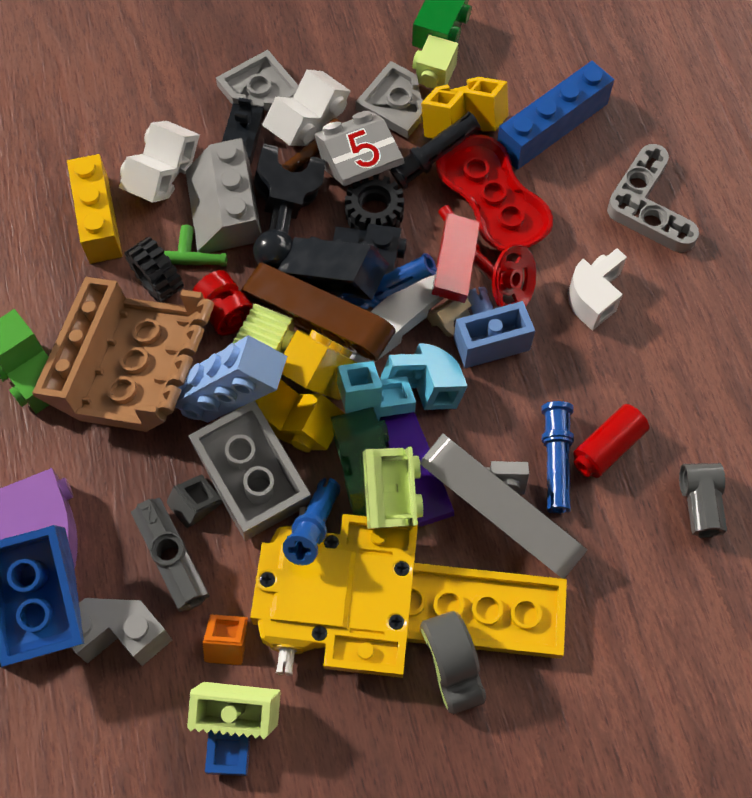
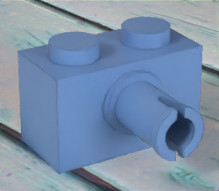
(492, 332)

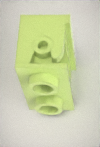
(391, 487)

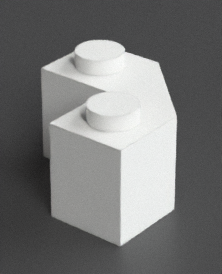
(313, 105)
(166, 153)

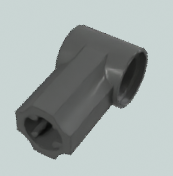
(704, 488)

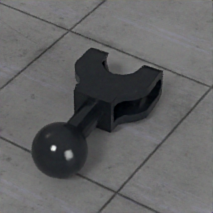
(283, 196)

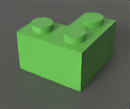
(21, 359)

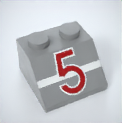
(358, 148)

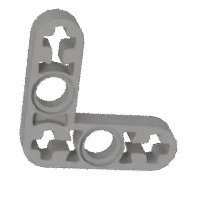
(637, 199)

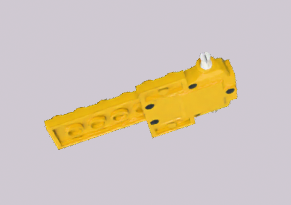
(370, 597)

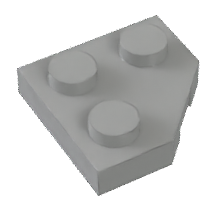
(257, 79)
(394, 98)

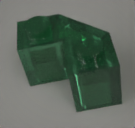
(352, 436)

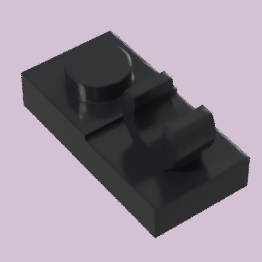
(245, 123)

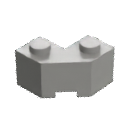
(123, 620)

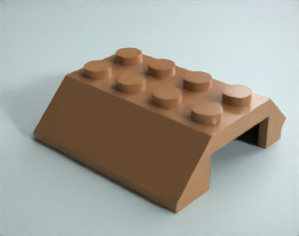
(122, 356)

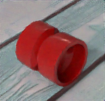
(229, 303)

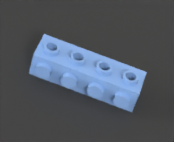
(230, 379)

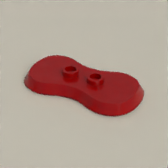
(503, 206)

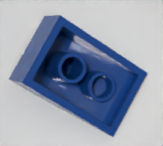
(37, 595)

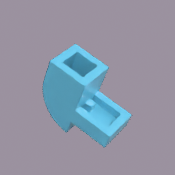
(432, 373)
(363, 389)

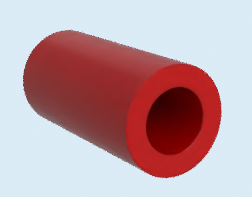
(610, 441)

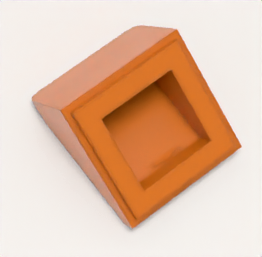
(225, 639)

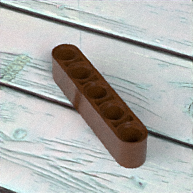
(319, 311)

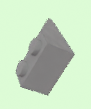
(250, 470)

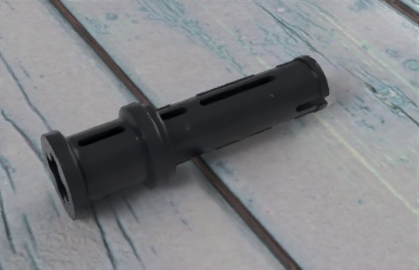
(422, 158)

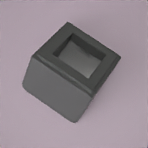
(193, 500)

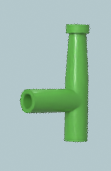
(186, 257)

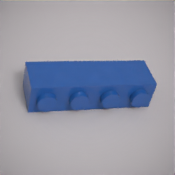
(555, 114)

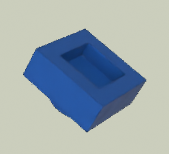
(227, 754)

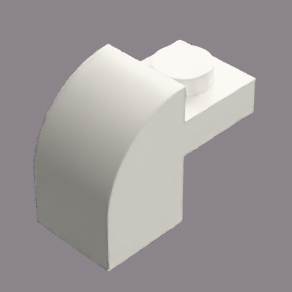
(590, 290)

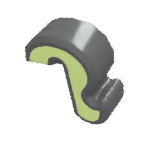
(454, 661)

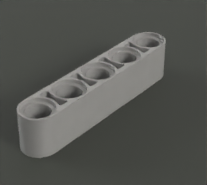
(503, 506)

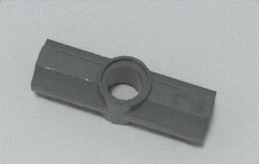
(178, 573)

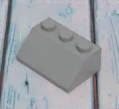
(223, 198)

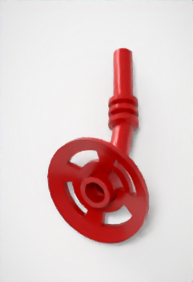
(506, 275)

